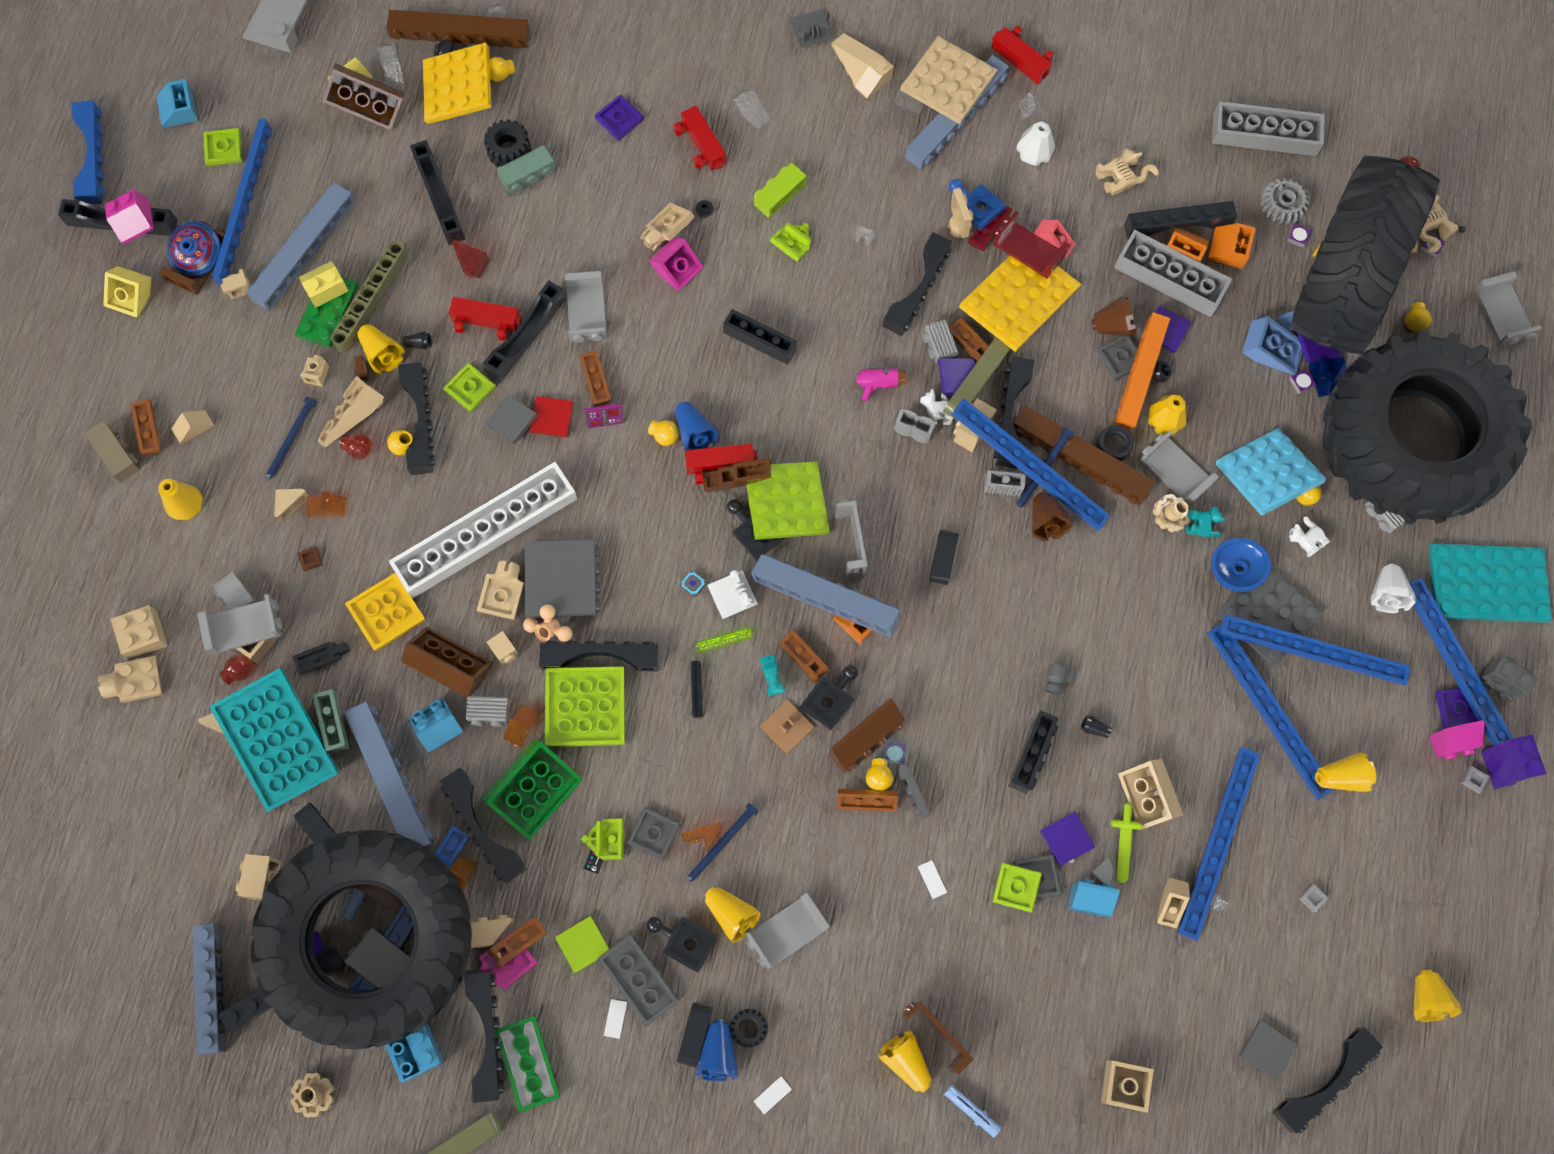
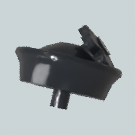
(443, 47)
(1162, 371)

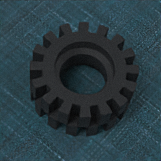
(735, 1028)

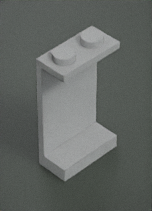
(586, 306)
(1504, 309)
(1177, 469)
(856, 568)
(240, 626)
(786, 932)
(377, 958)

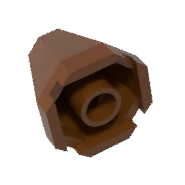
(1115, 319)
(1049, 518)

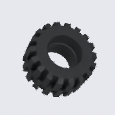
(502, 133)

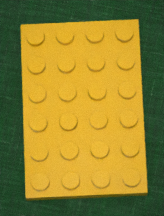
(1018, 300)

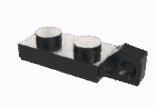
(319, 656)

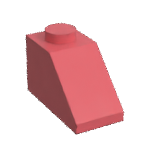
(1055, 234)

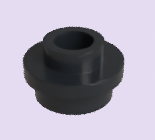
(704, 213)

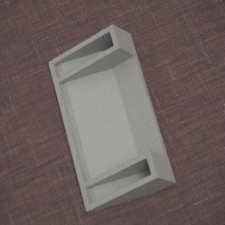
(275, 23)

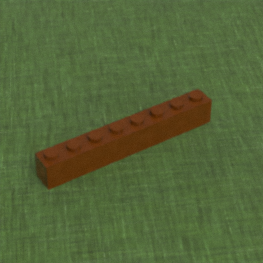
(458, 28)
(1084, 456)

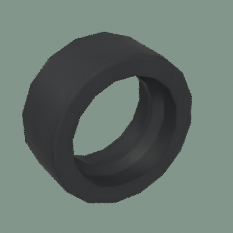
(1123, 433)

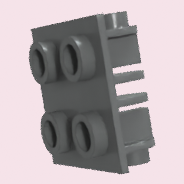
(811, 28)

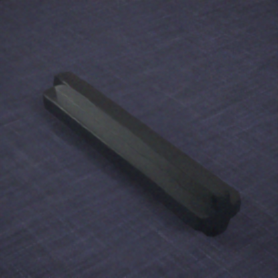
(696, 689)

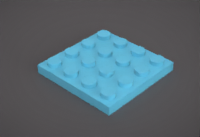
(1270, 471)

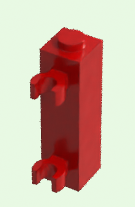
(1021, 54)
(702, 137)
(484, 314)
(711, 459)

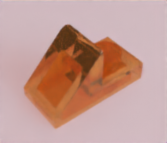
(326, 505)
(520, 725)
(708, 832)
(463, 870)

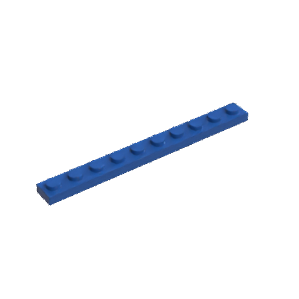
(241, 205)
(1030, 464)
(1315, 650)
(1459, 664)
(1269, 710)
(1218, 844)
(402, 924)

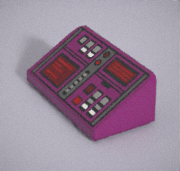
(604, 415)

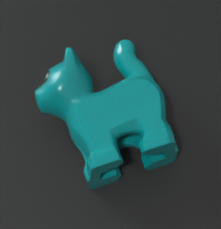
(1202, 525)
(771, 673)

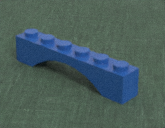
(88, 183)

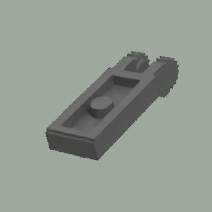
(913, 790)

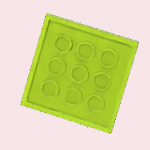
(788, 502)
(585, 706)

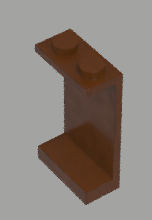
(189, 283)
(964, 1058)

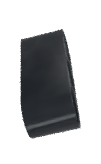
(943, 557)
(313, 823)
(694, 1035)

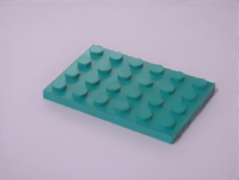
(1490, 582)
(274, 739)

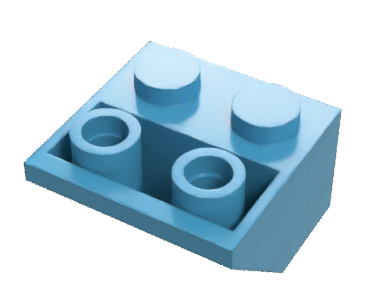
(176, 104)
(435, 724)
(1093, 898)
(415, 1054)

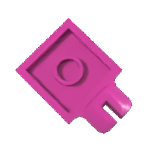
(512, 970)

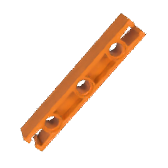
(1141, 371)

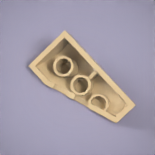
(866, 67)
(358, 404)

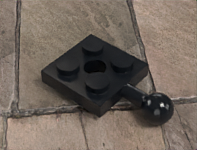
(745, 533)
(826, 689)
(675, 947)

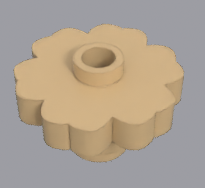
(1171, 513)
(322, 1096)

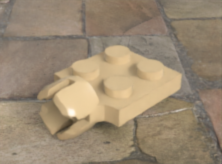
(961, 220)
(666, 226)
(502, 591)
(132, 680)

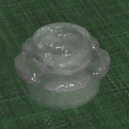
(1218, 903)

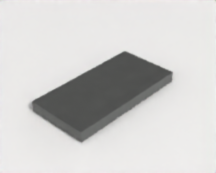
(638, 980)

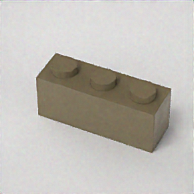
(112, 451)

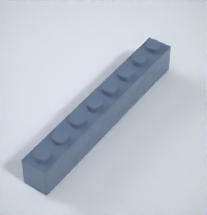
(943, 129)
(300, 247)
(827, 595)
(387, 775)

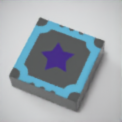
(692, 584)

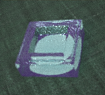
(895, 753)

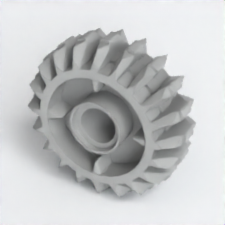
(1274, 201)

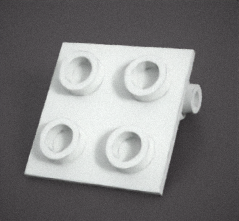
(732, 594)

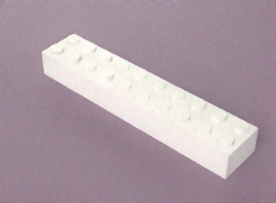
(483, 530)

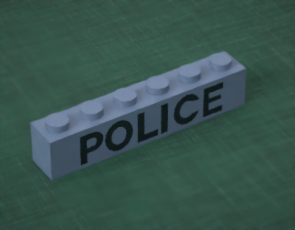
(208, 989)

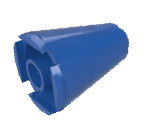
(694, 427)
(718, 1054)

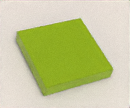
(222, 146)
(469, 387)
(1017, 887)
(582, 944)

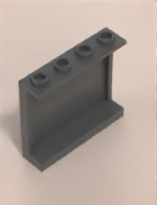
(563, 577)

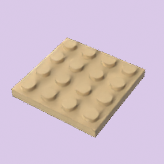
(949, 80)

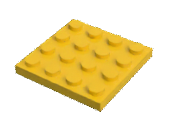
(456, 83)

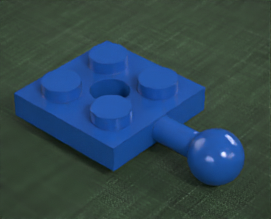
(980, 196)

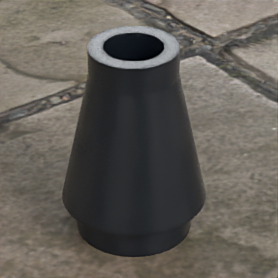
(419, 340)
(1094, 726)

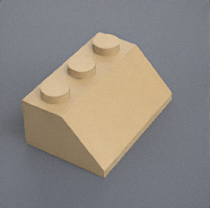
(1150, 793)

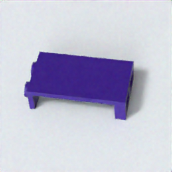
(1513, 761)

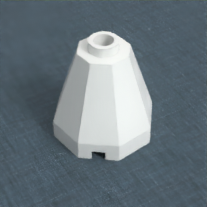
(1036, 144)
(1392, 590)

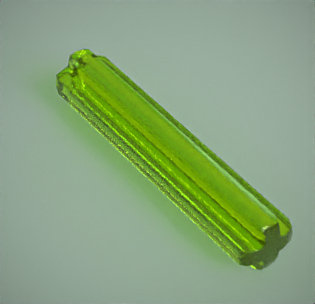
(724, 639)

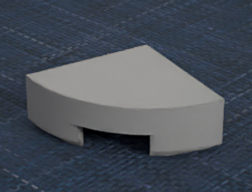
(1104, 871)

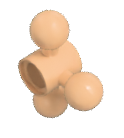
(549, 627)

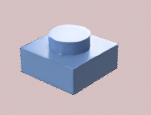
(1285, 320)

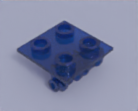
(1327, 374)

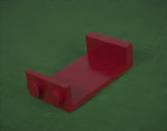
(1028, 247)

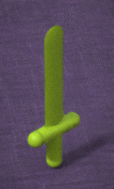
(1125, 840)

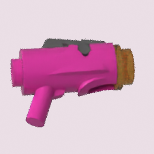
(879, 376)

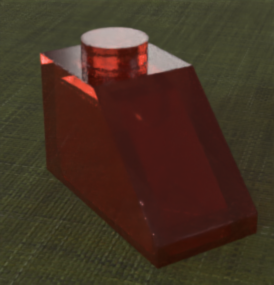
(471, 259)

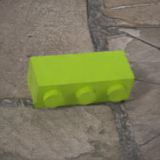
(779, 190)

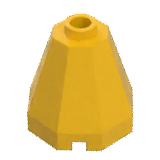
(1168, 414)
(1433, 998)

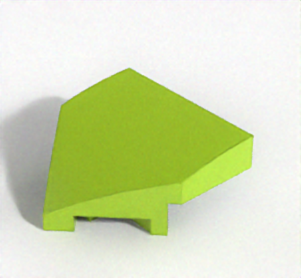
(793, 240)
(607, 839)

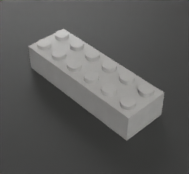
(1268, 128)
(1172, 273)

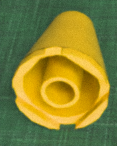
(381, 350)
(180, 499)
(1348, 774)
(731, 913)
(906, 1060)

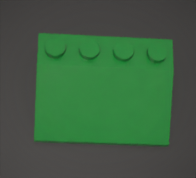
(532, 788)

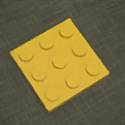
(385, 612)

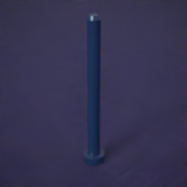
(309, 403)
(1049, 460)
(723, 841)

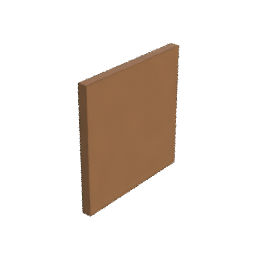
(786, 726)

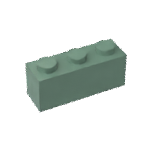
(526, 170)
(331, 722)

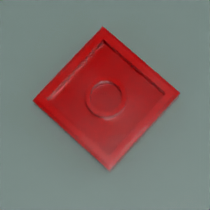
(552, 417)

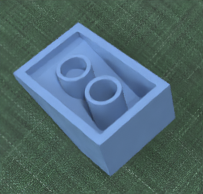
(1273, 346)

